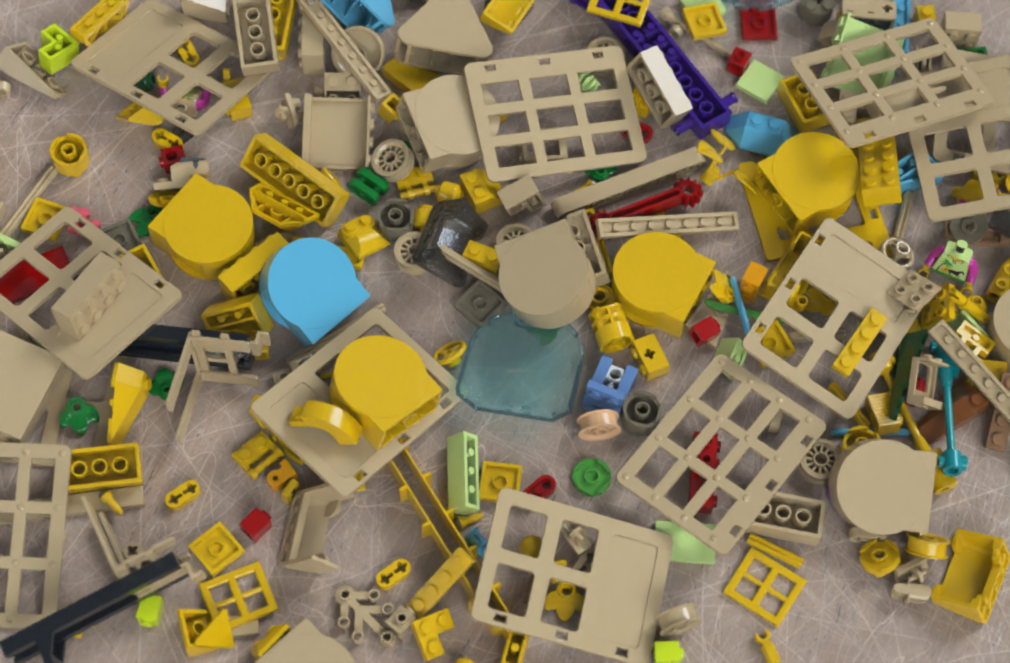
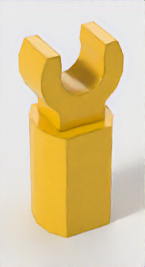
(768, 648)

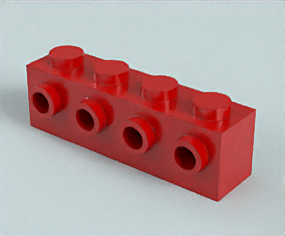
(709, 457)

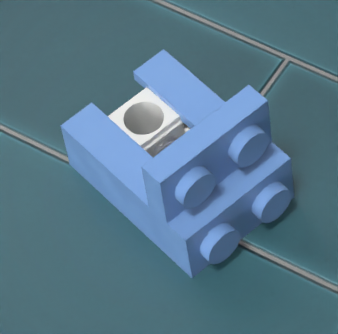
(606, 396)

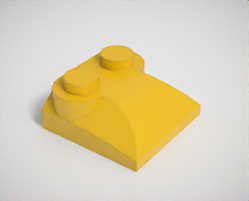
(362, 236)
(272, 637)

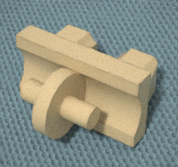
(287, 111)
(576, 537)
(913, 570)

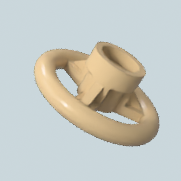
(899, 250)

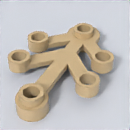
(363, 613)

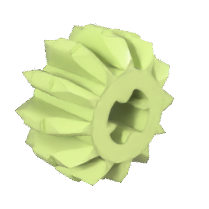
(588, 82)

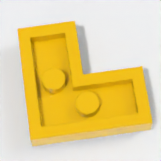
(427, 631)

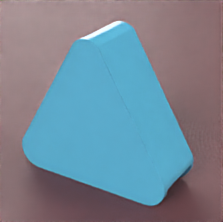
(368, 13)

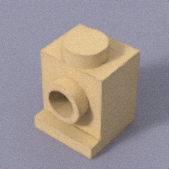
(400, 628)

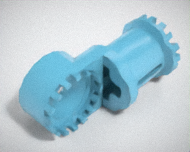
(478, 539)

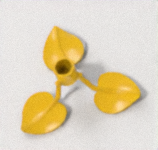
(712, 172)

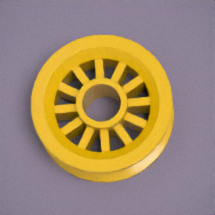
(927, 545)

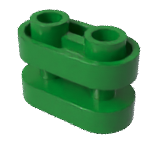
(368, 186)

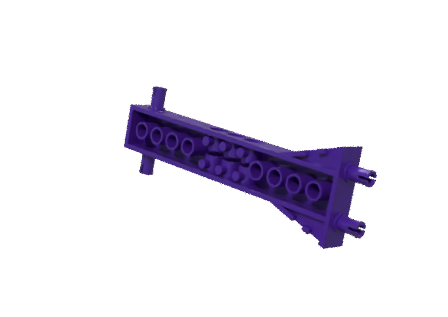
(708, 108)

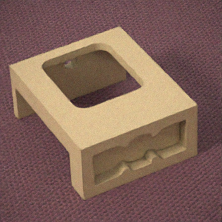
(925, 399)

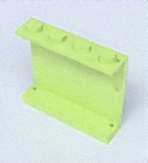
(851, 29)

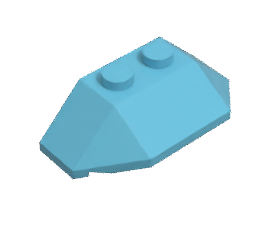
(758, 132)

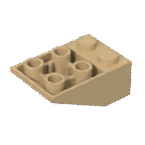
(341, 85)

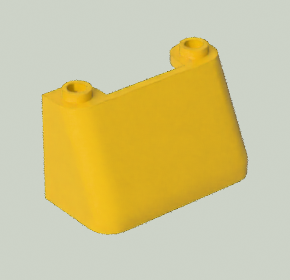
(973, 575)

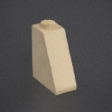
(207, 9)

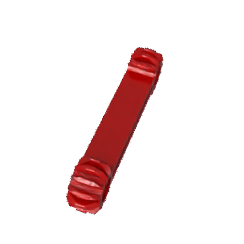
(656, 203)

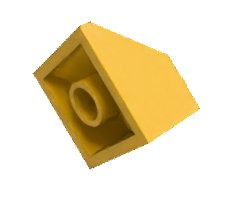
(479, 191)

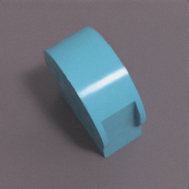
(310, 288)

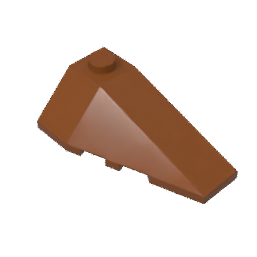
(966, 405)

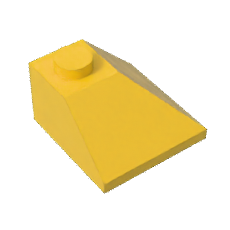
(139, 114)

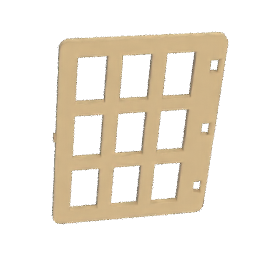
(560, 64)
(892, 122)
(755, 497)
(57, 534)

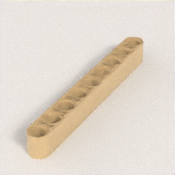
(629, 183)

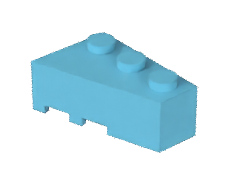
(908, 174)

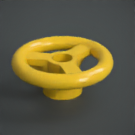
(450, 354)

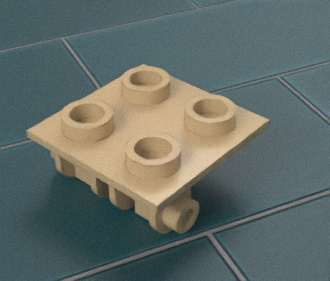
(914, 291)

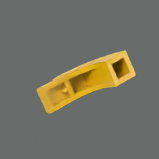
(329, 418)

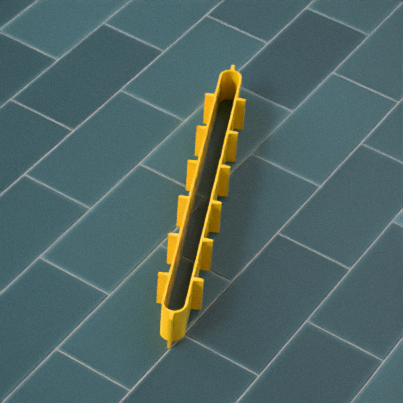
(448, 518)

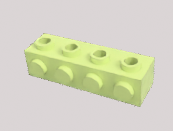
(463, 473)

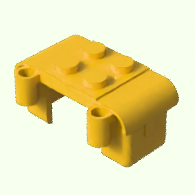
(796, 300)

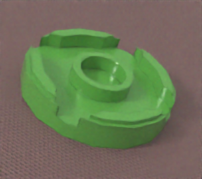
(591, 477)

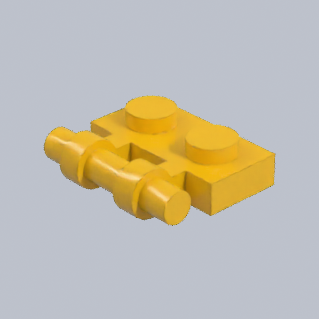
(416, 179)
(975, 339)

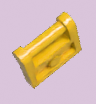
(253, 451)

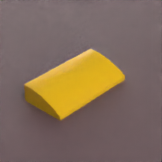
(505, 14)
(407, 77)

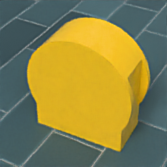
(809, 180)
(204, 228)
(660, 281)
(383, 387)

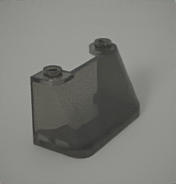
(452, 225)

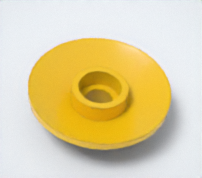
(161, 198)

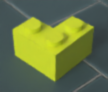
(57, 49)

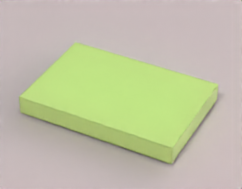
(685, 546)

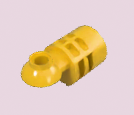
(609, 322)

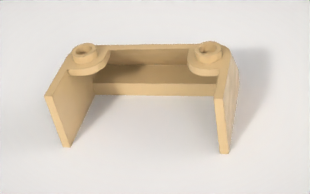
(307, 529)

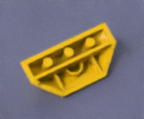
(279, 208)

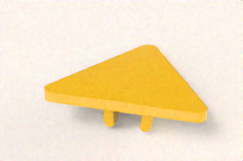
(217, 632)

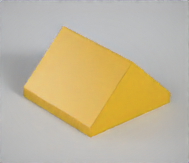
(192, 624)

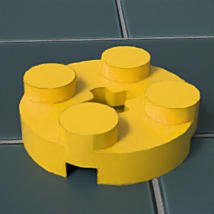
(881, 566)

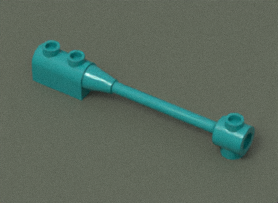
(951, 459)

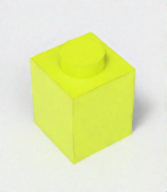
(150, 611)
(667, 652)

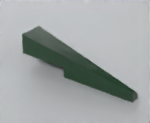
(909, 347)

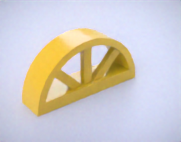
(99, 20)

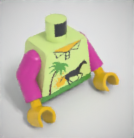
(954, 262)

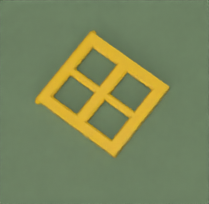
(615, 14)
(238, 597)
(753, 605)

